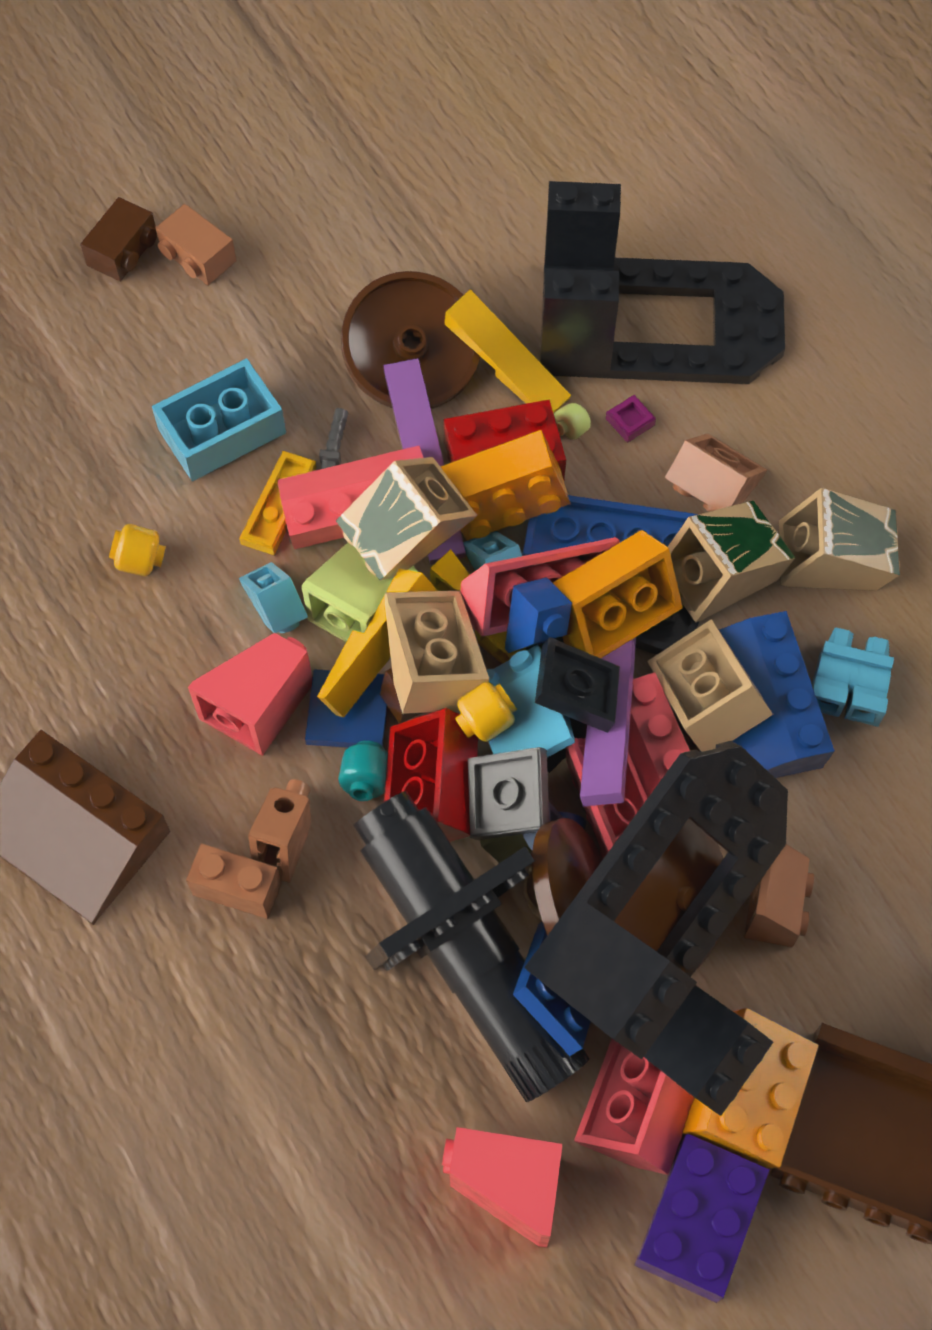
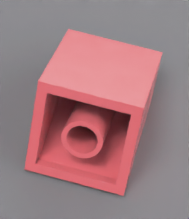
(254, 691)
(507, 1178)

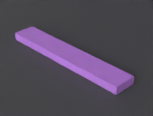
(417, 428)
(606, 752)

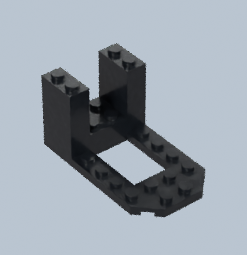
(583, 299)
(648, 994)

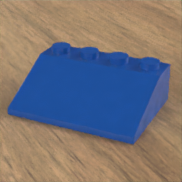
(796, 733)

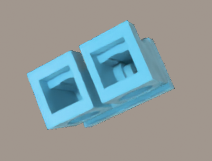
(853, 672)

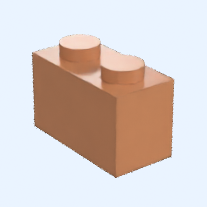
(195, 244)
(234, 881)

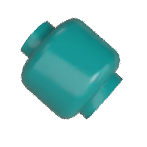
(364, 770)

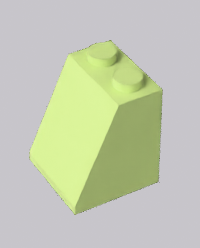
(343, 594)

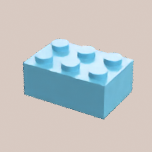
(219, 419)

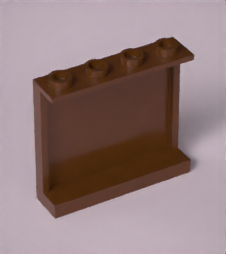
(865, 1133)

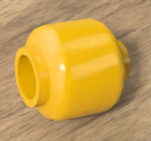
(136, 550)
(485, 711)

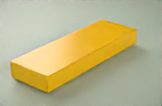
(267, 521)

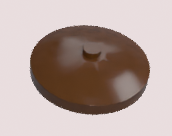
(402, 321)
(562, 865)
(671, 886)

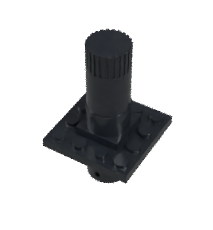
(459, 930)

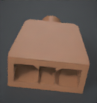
(282, 828)

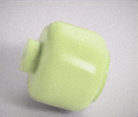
(572, 420)

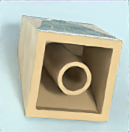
(404, 516)
(840, 543)
(726, 558)

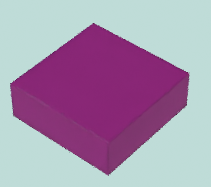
(630, 418)

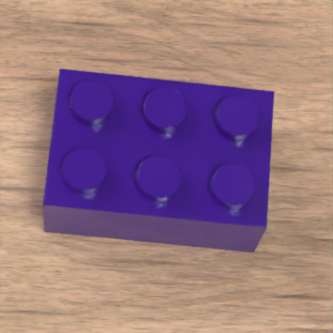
(702, 1218)

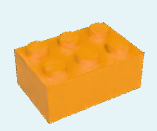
(509, 484)
(620, 594)
(767, 1104)

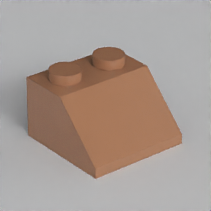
(714, 473)
(778, 900)

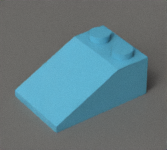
(533, 723)

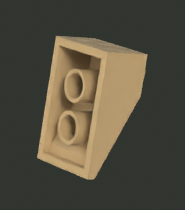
(432, 650)
(709, 688)

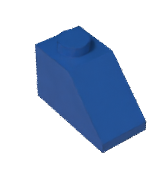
(535, 614)

